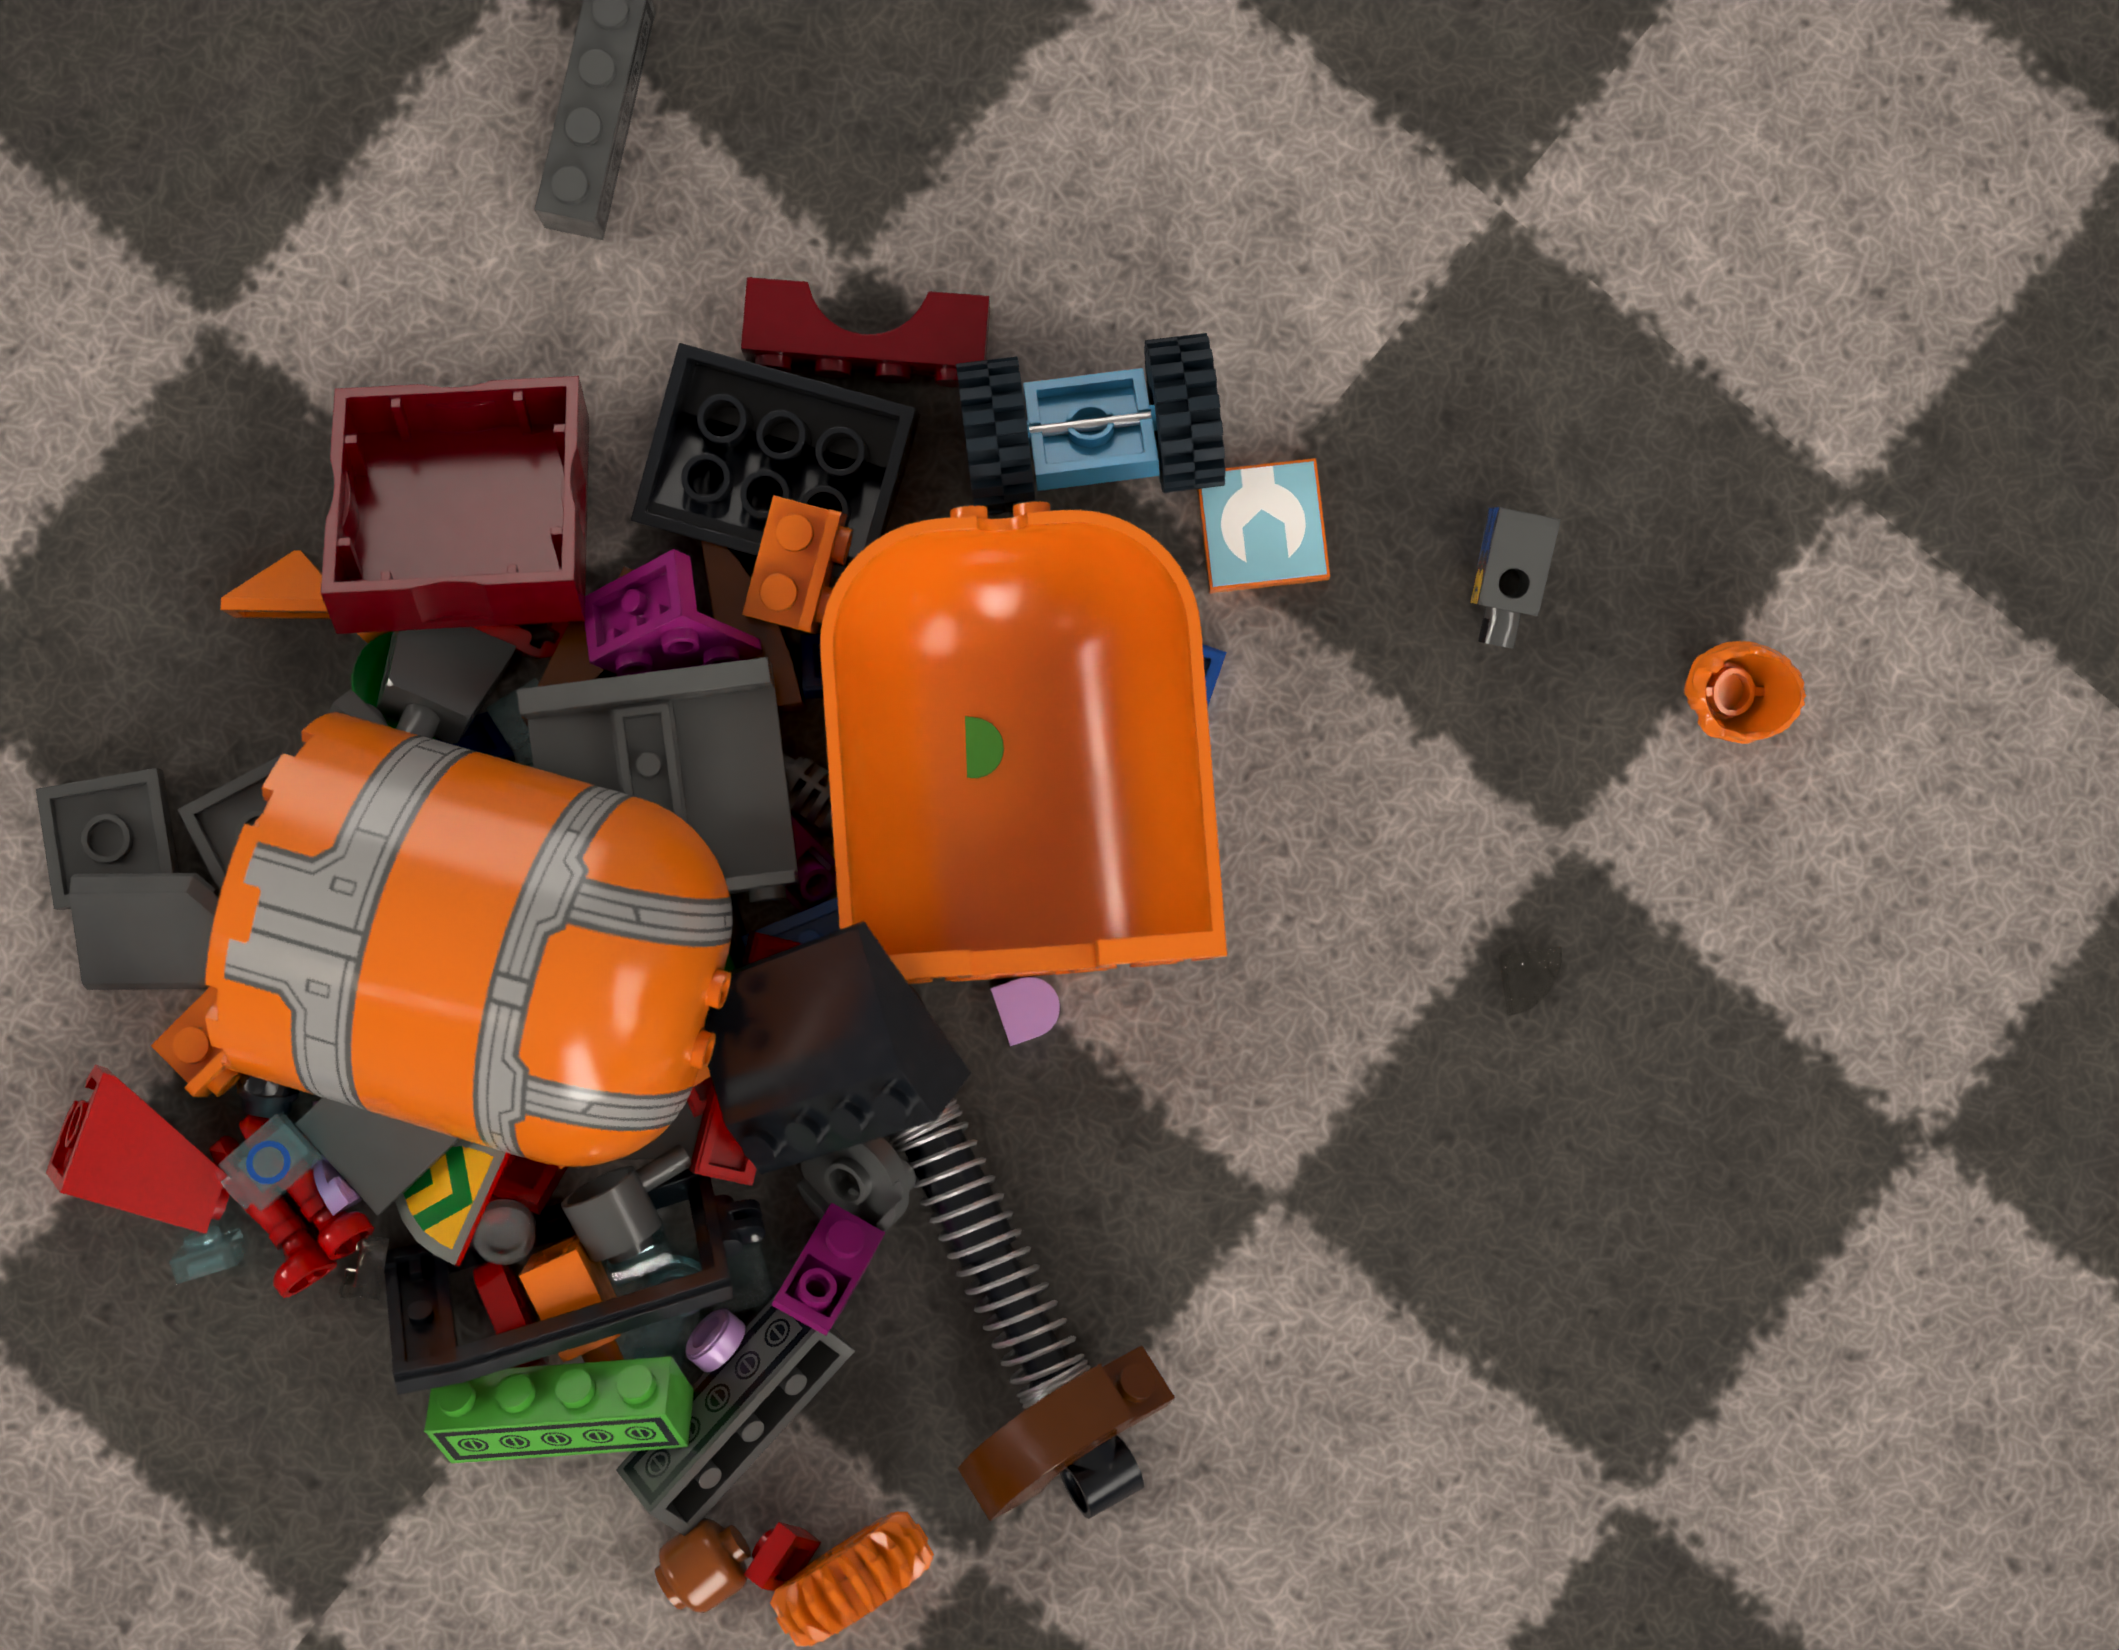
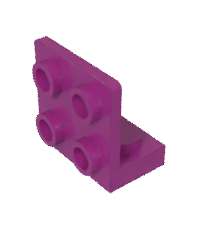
(653, 623)

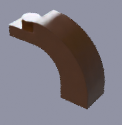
(1061, 1429)

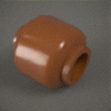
(703, 1566)

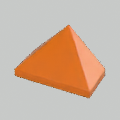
(280, 592)

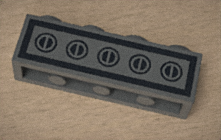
(594, 116)
(736, 1417)

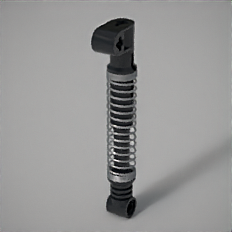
(981, 1240)

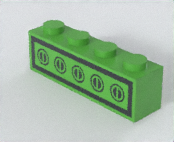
(563, 1411)

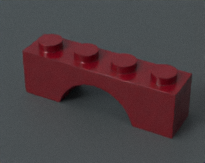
(789, 329)

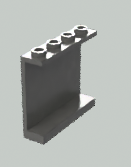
(726, 755)

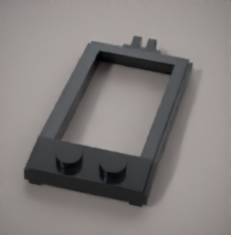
(423, 1311)

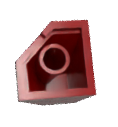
(134, 1159)

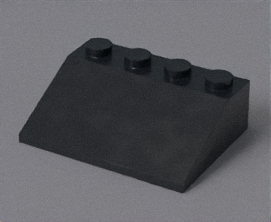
(753, 432)
(826, 1051)

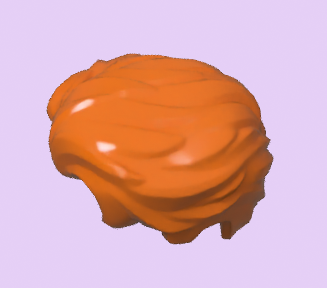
(1744, 691)

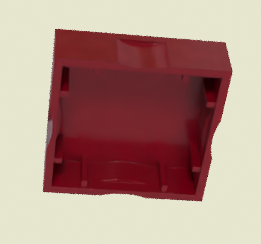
(457, 506)

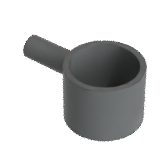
(615, 1211)

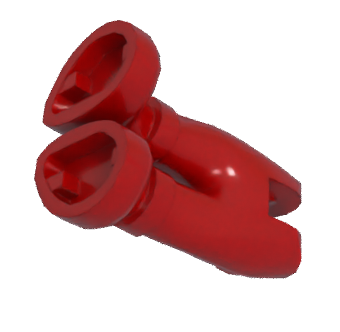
(304, 1256)

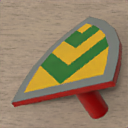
(451, 1199)

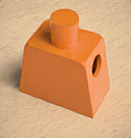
(567, 1280)

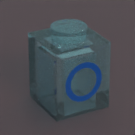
(269, 1163)

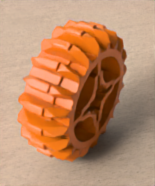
(852, 1579)

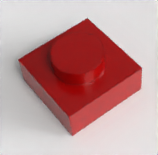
(528, 1182)
(780, 1555)

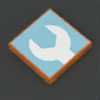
(1264, 527)

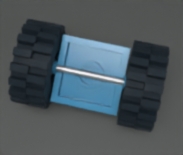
(1094, 425)

